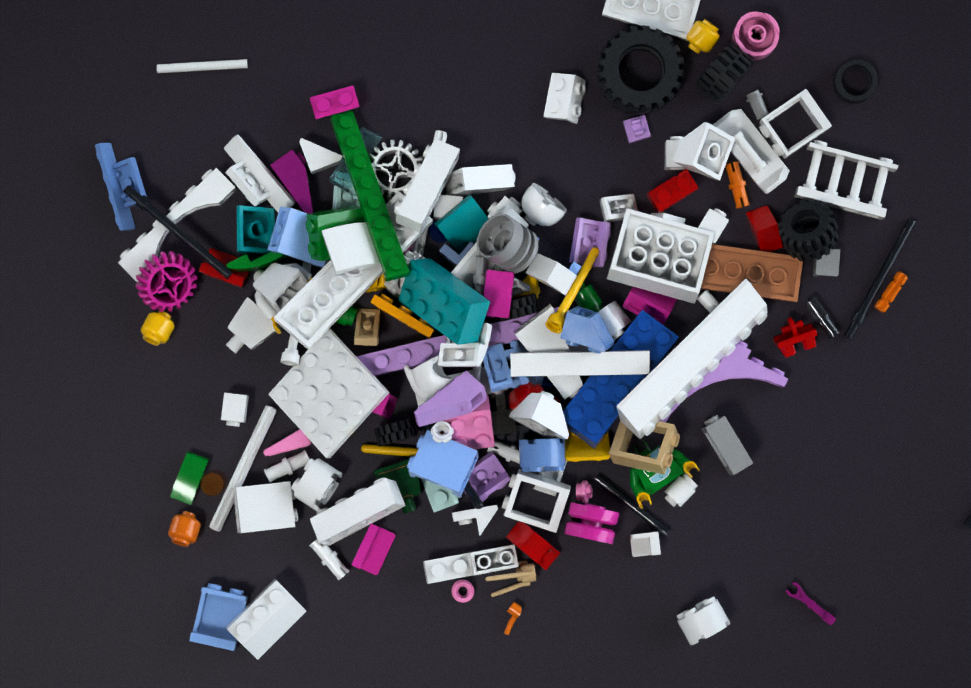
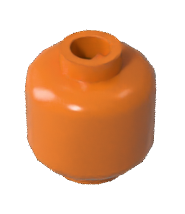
(184, 529)

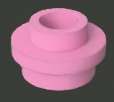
(583, 491)
(462, 598)

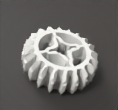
(384, 167)

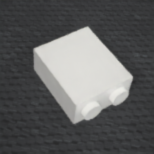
(264, 507)

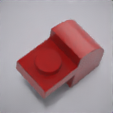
(533, 545)

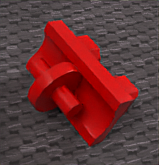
(794, 333)

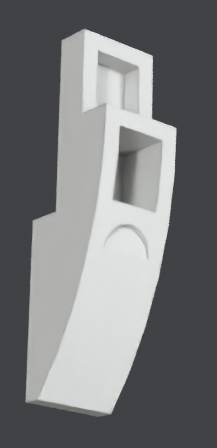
(470, 564)

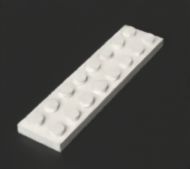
(331, 295)

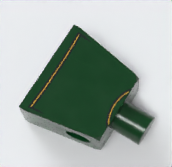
(407, 485)

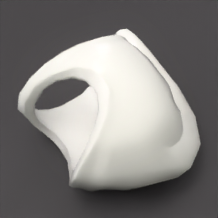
(427, 378)

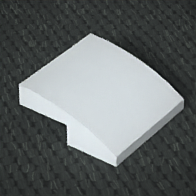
(350, 247)
(465, 354)

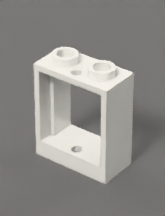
(812, 110)
(562, 488)

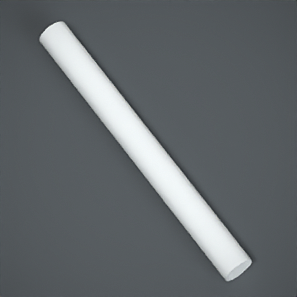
(202, 66)

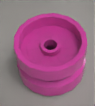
(591, 522)

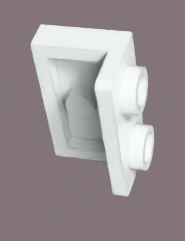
(564, 97)

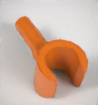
(515, 610)

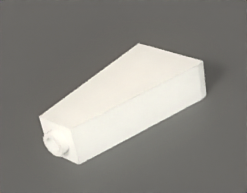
(538, 338)

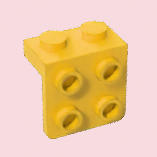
(578, 450)

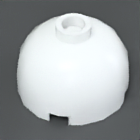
(541, 207)

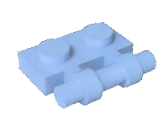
(497, 366)

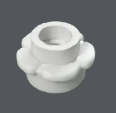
(442, 426)

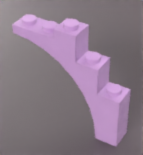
(739, 367)

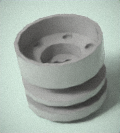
(507, 243)

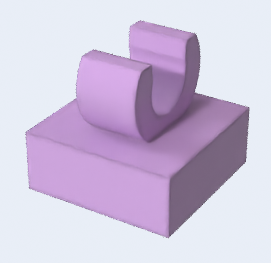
(636, 129)

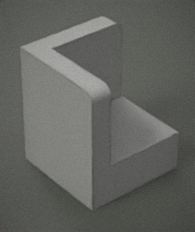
(827, 265)

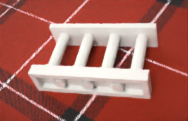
(851, 202)

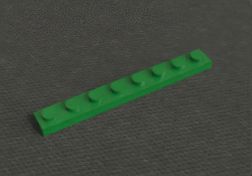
(369, 196)

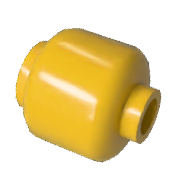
(702, 36)
(157, 328)

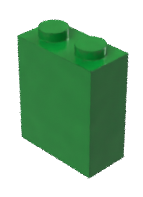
(328, 219)

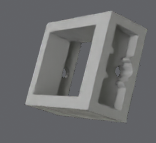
(726, 444)

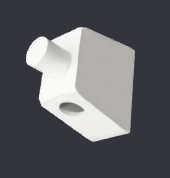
(249, 327)

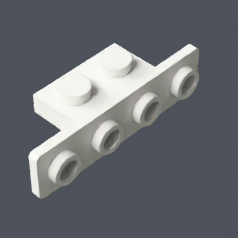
(254, 177)

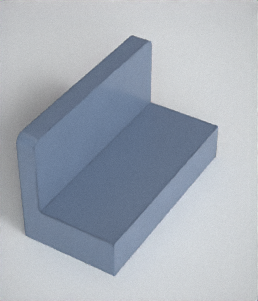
(451, 256)

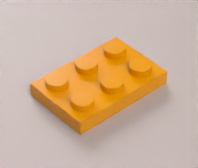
(403, 315)

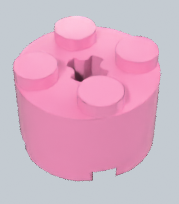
(757, 23)

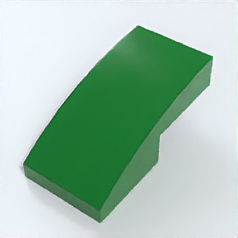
(189, 478)

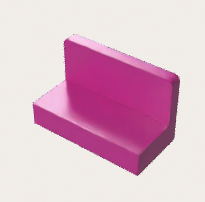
(499, 293)
(652, 303)
(373, 549)

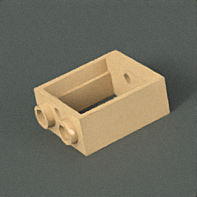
(621, 441)

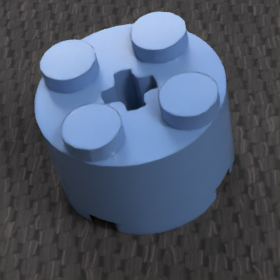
(542, 453)

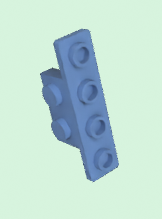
(117, 177)

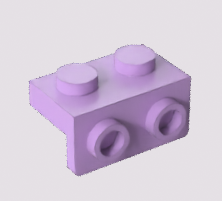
(589, 235)
(488, 476)

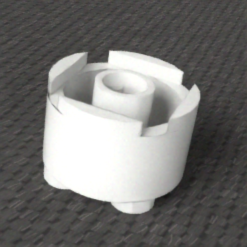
(316, 484)
(703, 621)

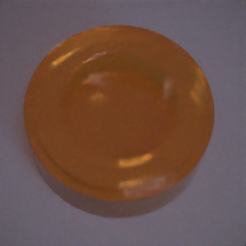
(212, 484)

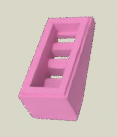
(292, 442)

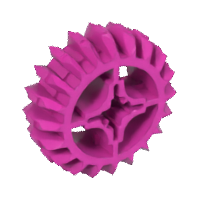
(150, 287)

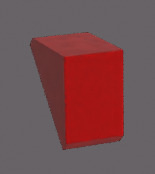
(764, 229)

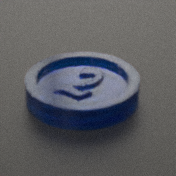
(436, 234)

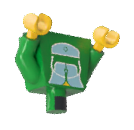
(646, 483)

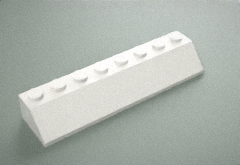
(692, 360)

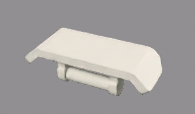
(753, 151)

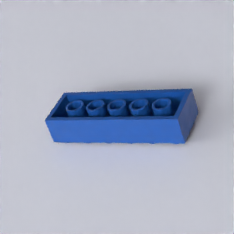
(594, 406)

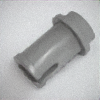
(757, 104)

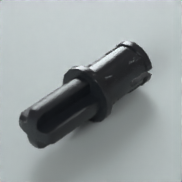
(821, 317)

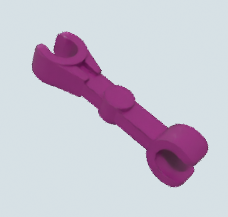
(811, 604)

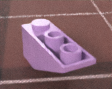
(454, 400)

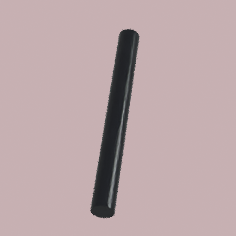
(630, 504)

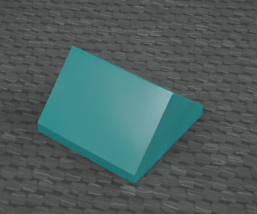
(254, 229)

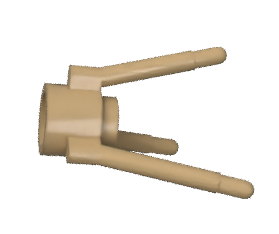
(524, 573)

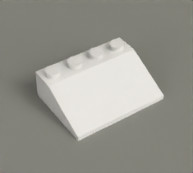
(660, 256)

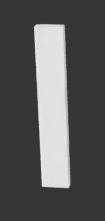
(580, 363)

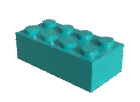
(444, 301)

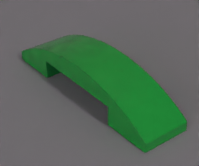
(243, 263)

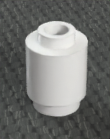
(680, 490)

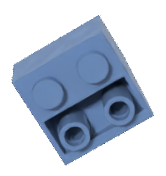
(586, 329)

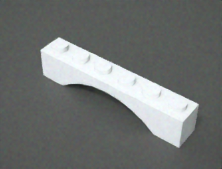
(210, 192)

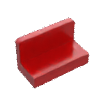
(237, 278)

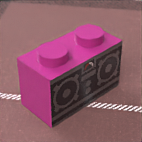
(334, 103)

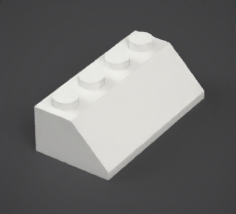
(466, 267)

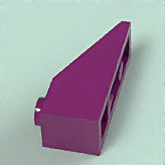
(294, 176)

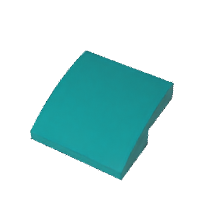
(462, 224)

